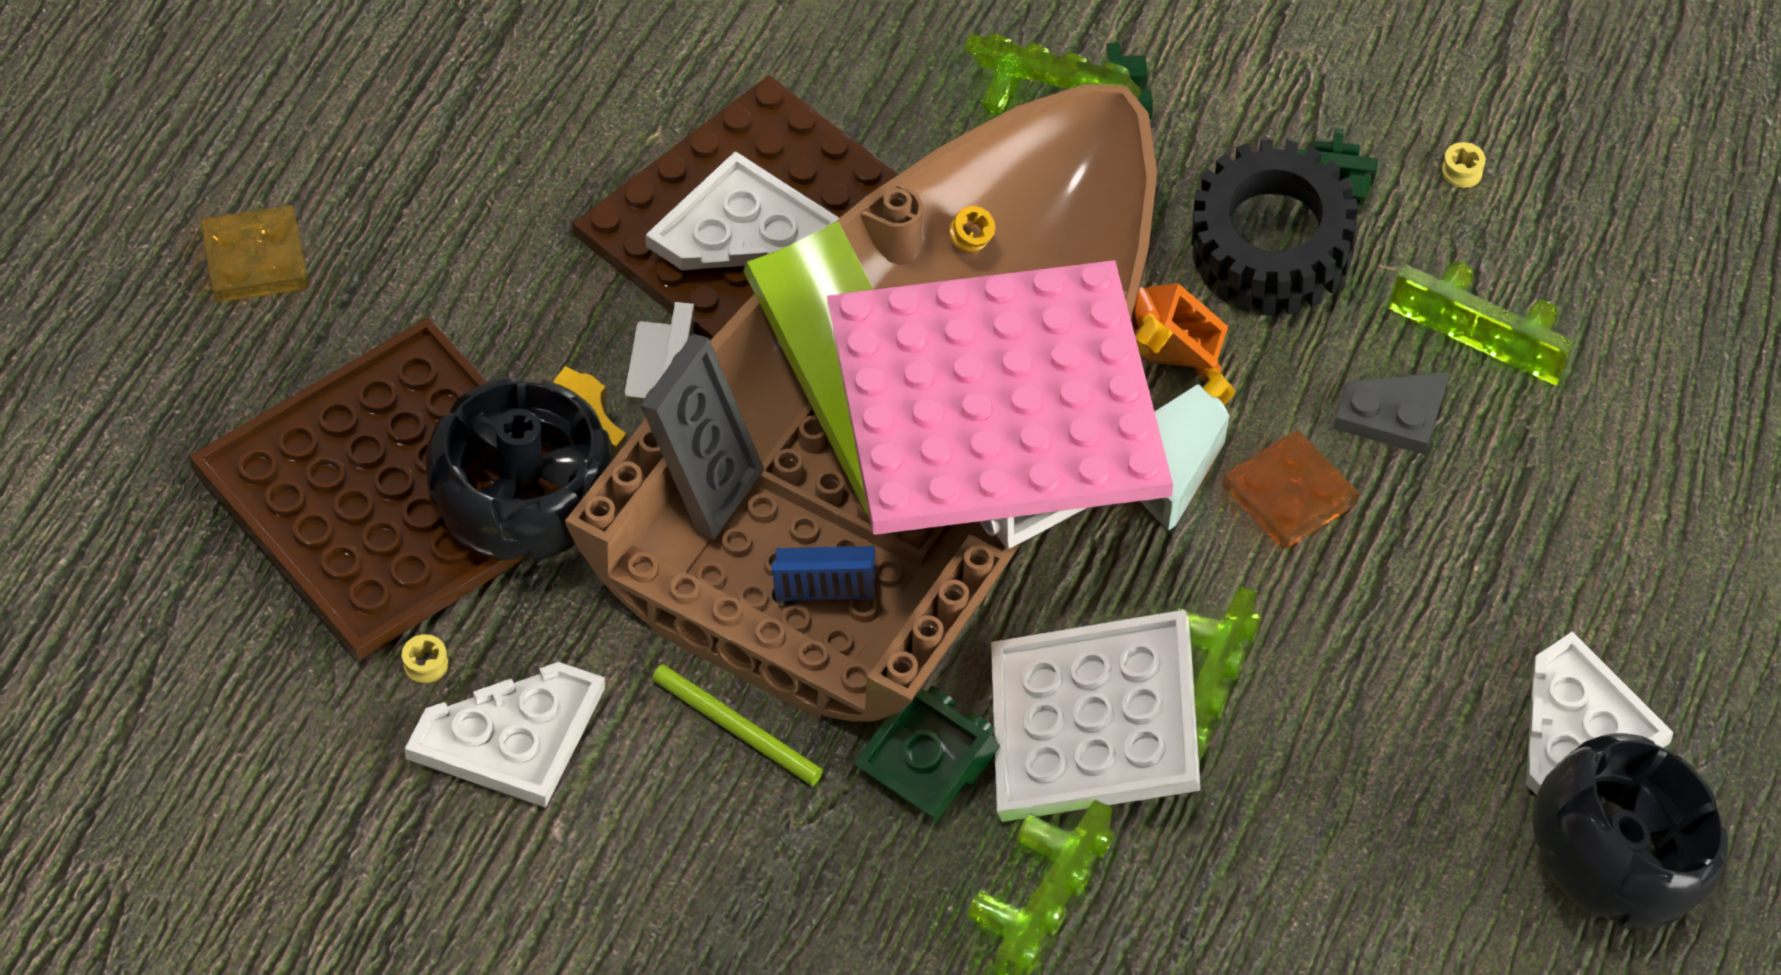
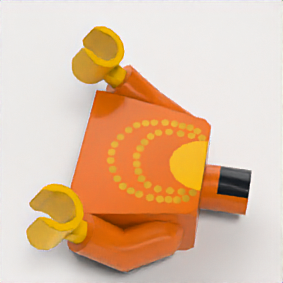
(1181, 331)

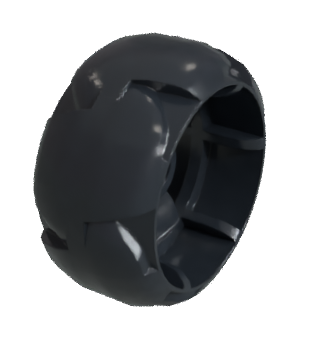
(514, 421)
(1605, 859)

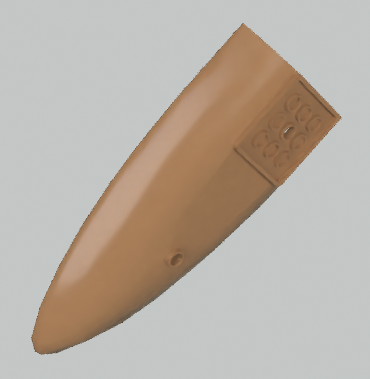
(1065, 189)

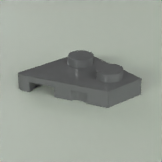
(1393, 409)

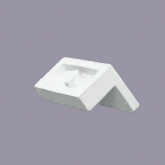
(654, 349)

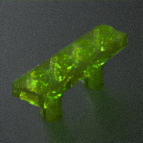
(1037, 64)
(1480, 324)
(1225, 657)
(1046, 910)

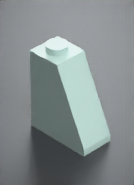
(1192, 436)

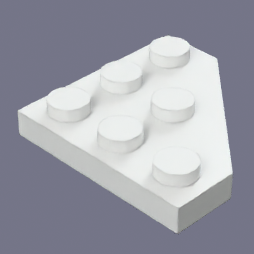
(735, 219)
(1577, 701)
(511, 732)

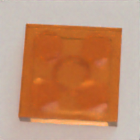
(1290, 489)

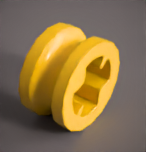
(977, 216)

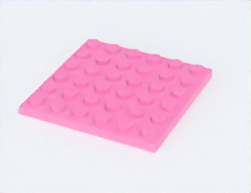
(997, 397)

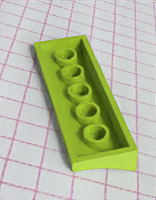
(793, 295)

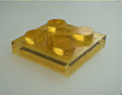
(254, 253)

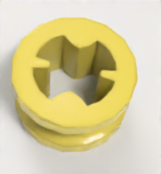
(1458, 174)
(433, 668)

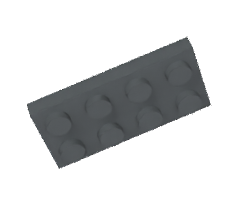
(702, 436)

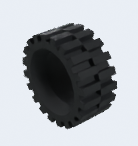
(1266, 275)

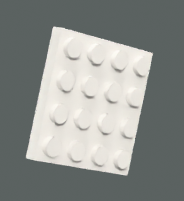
(1094, 716)

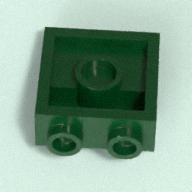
(928, 752)

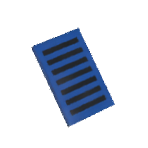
(824, 573)

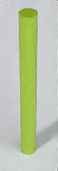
(737, 725)

